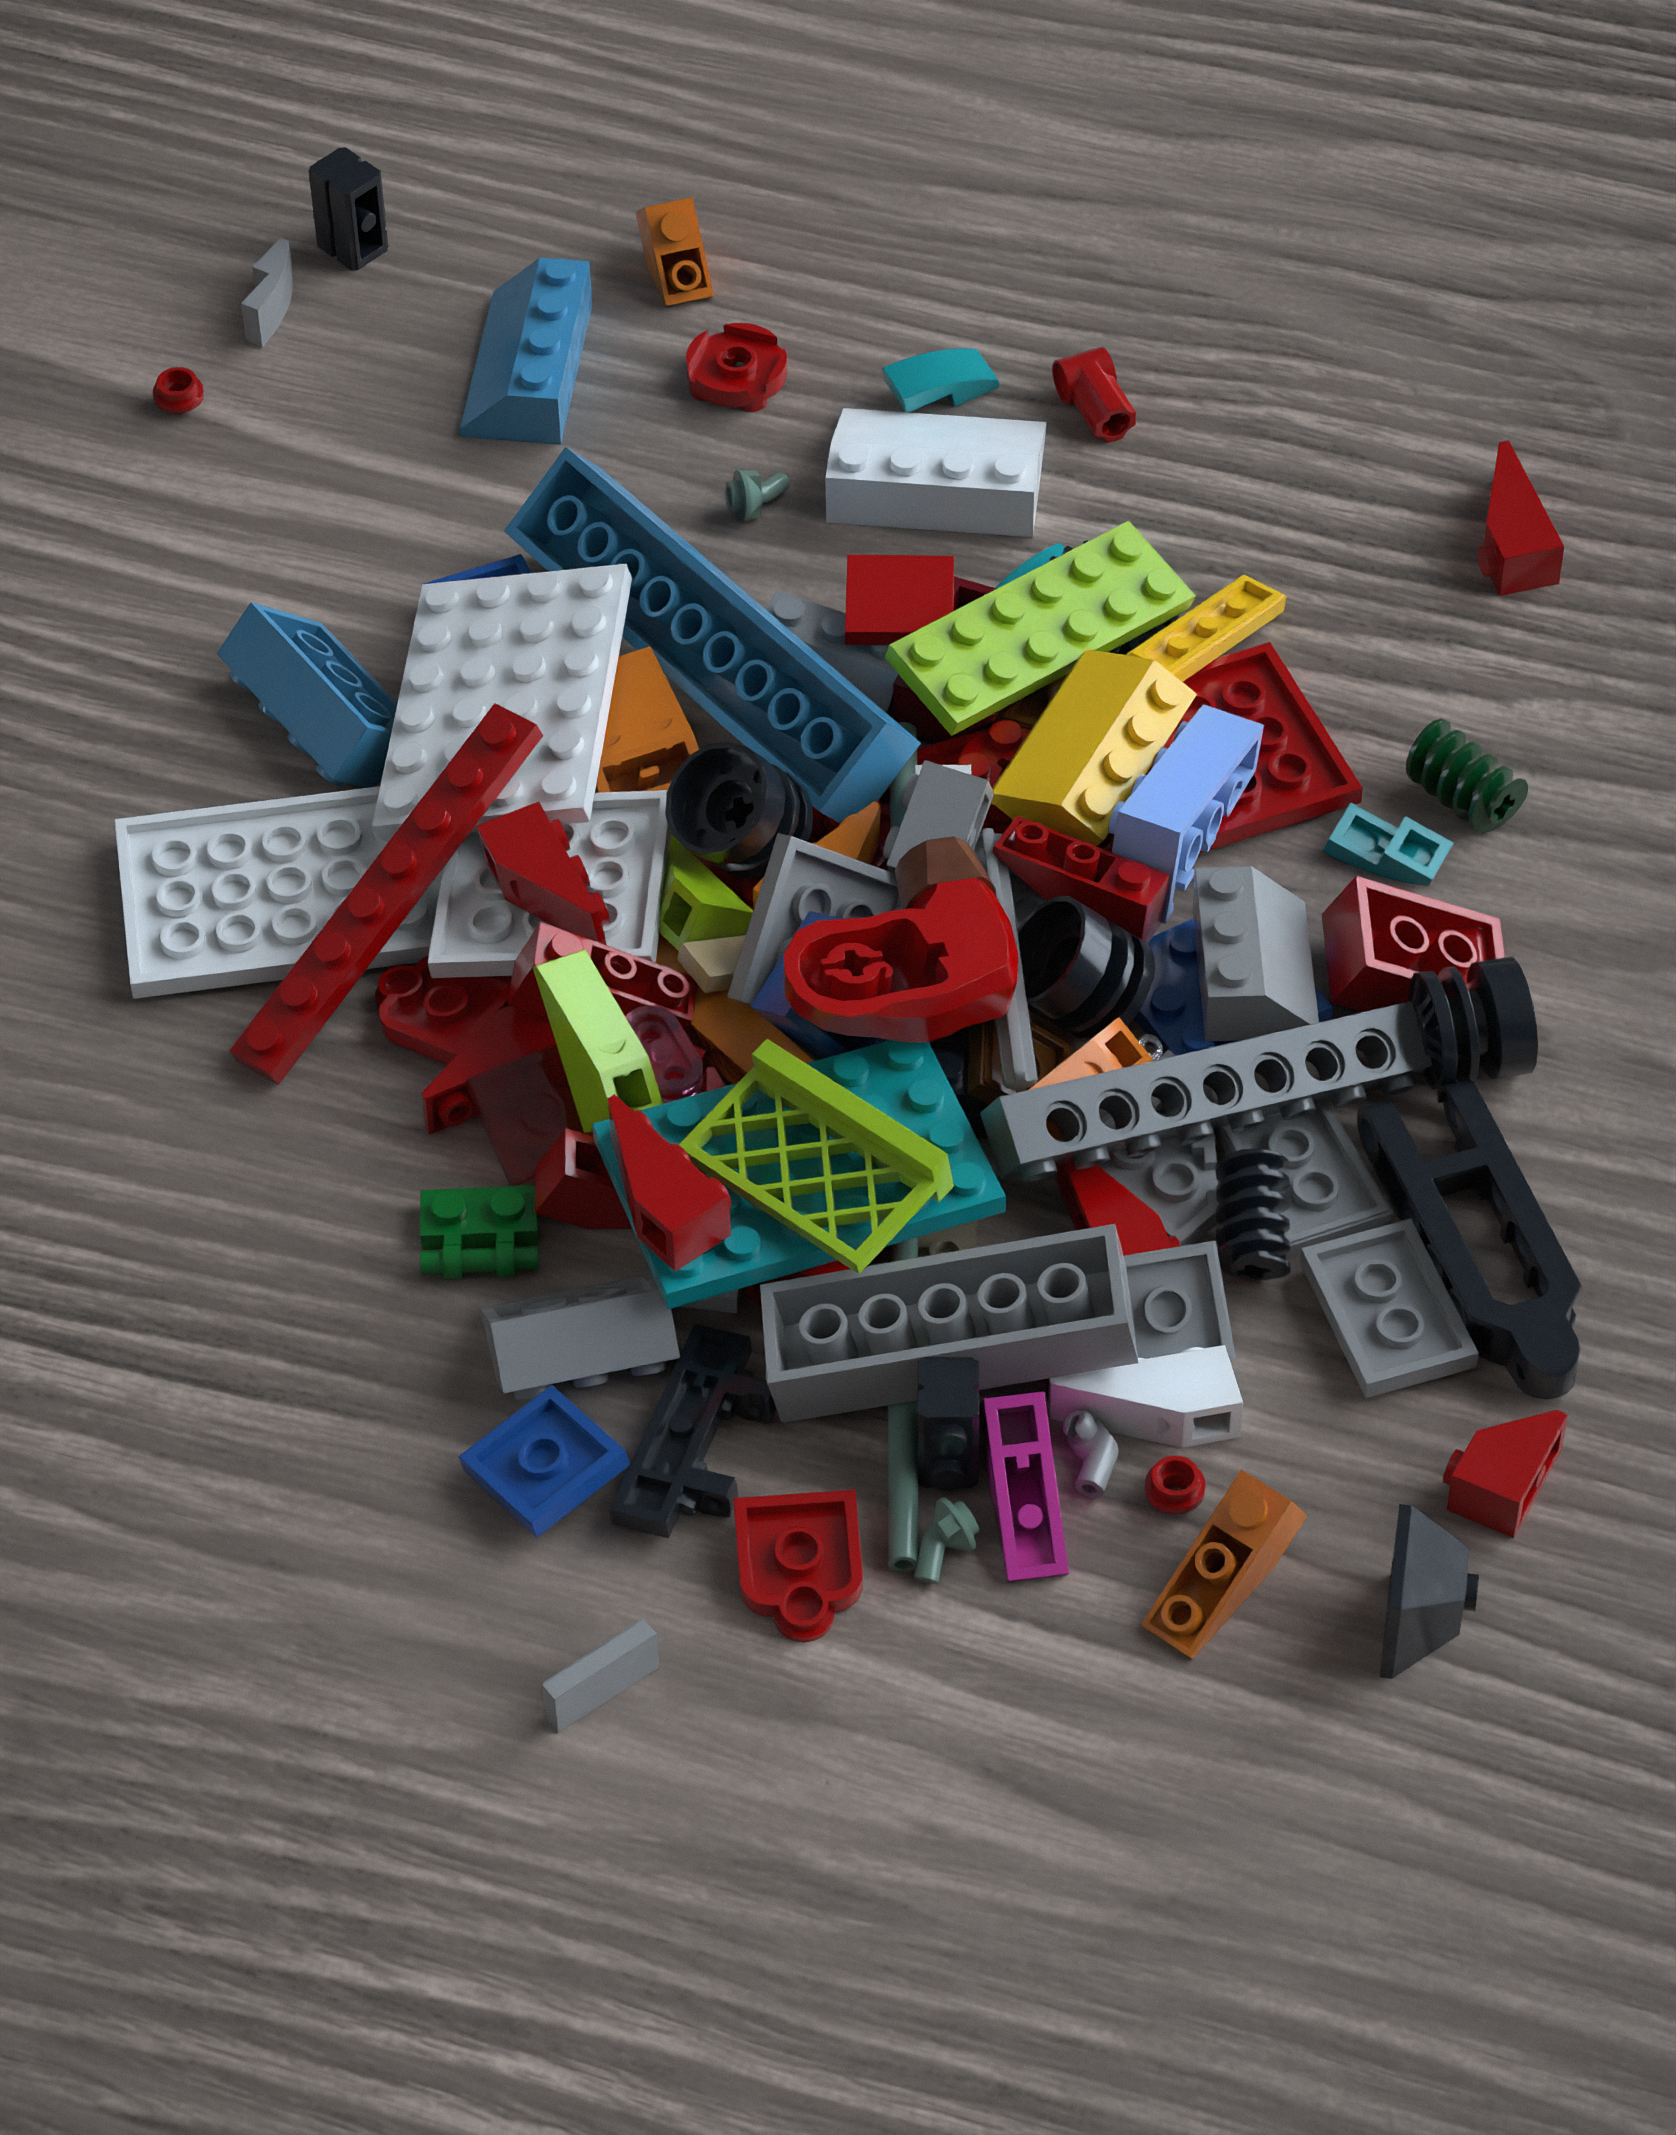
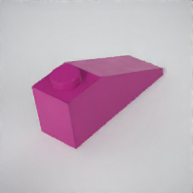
(1023, 1485)

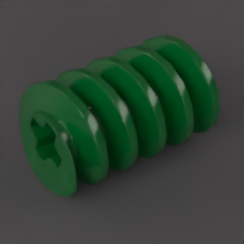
(1464, 778)

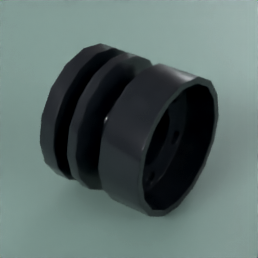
(733, 805)
(1082, 967)
(1476, 1021)

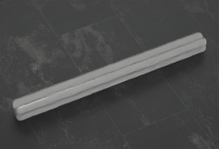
(1014, 1027)

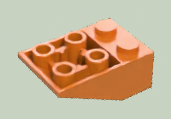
(644, 729)

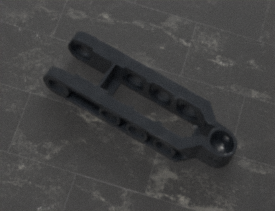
(1525, 1337)

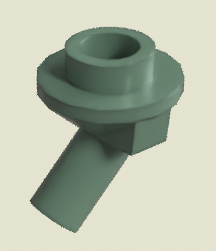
(748, 493)
(952, 1528)

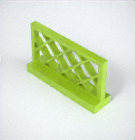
(853, 1126)

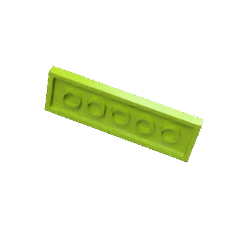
(1038, 627)

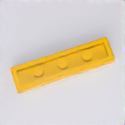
(1213, 627)

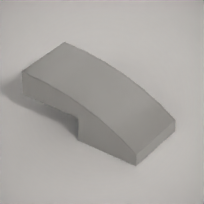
(272, 294)

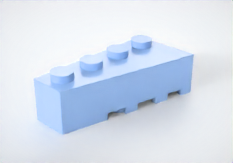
(1186, 795)

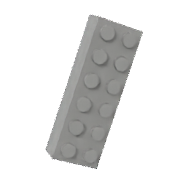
(1013, 1306)

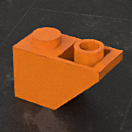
(675, 251)

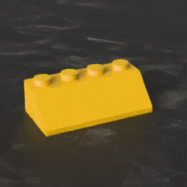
(1092, 743)

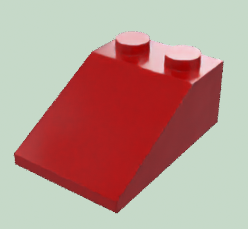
(1386, 934)

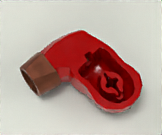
(912, 969)

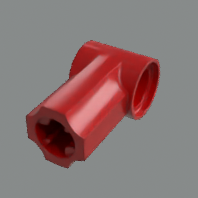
(1092, 385)

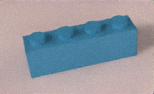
(530, 354)
(314, 692)

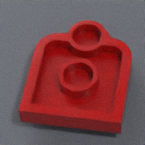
(436, 1013)
(799, 1558)

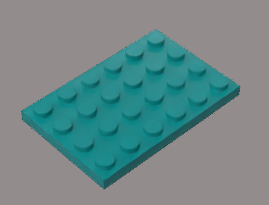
(891, 1076)

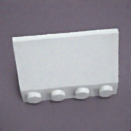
(935, 472)

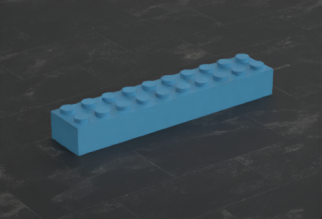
(718, 640)

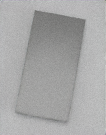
(600, 1675)

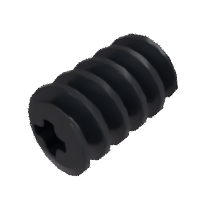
(1251, 1214)

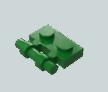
(478, 1219)

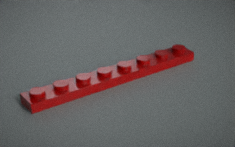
(386, 894)

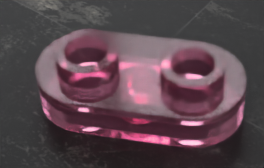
(670, 1053)

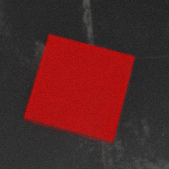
(895, 595)

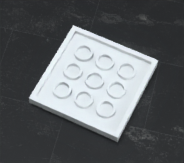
(625, 862)

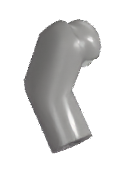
(1094, 1448)

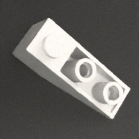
(1160, 1399)

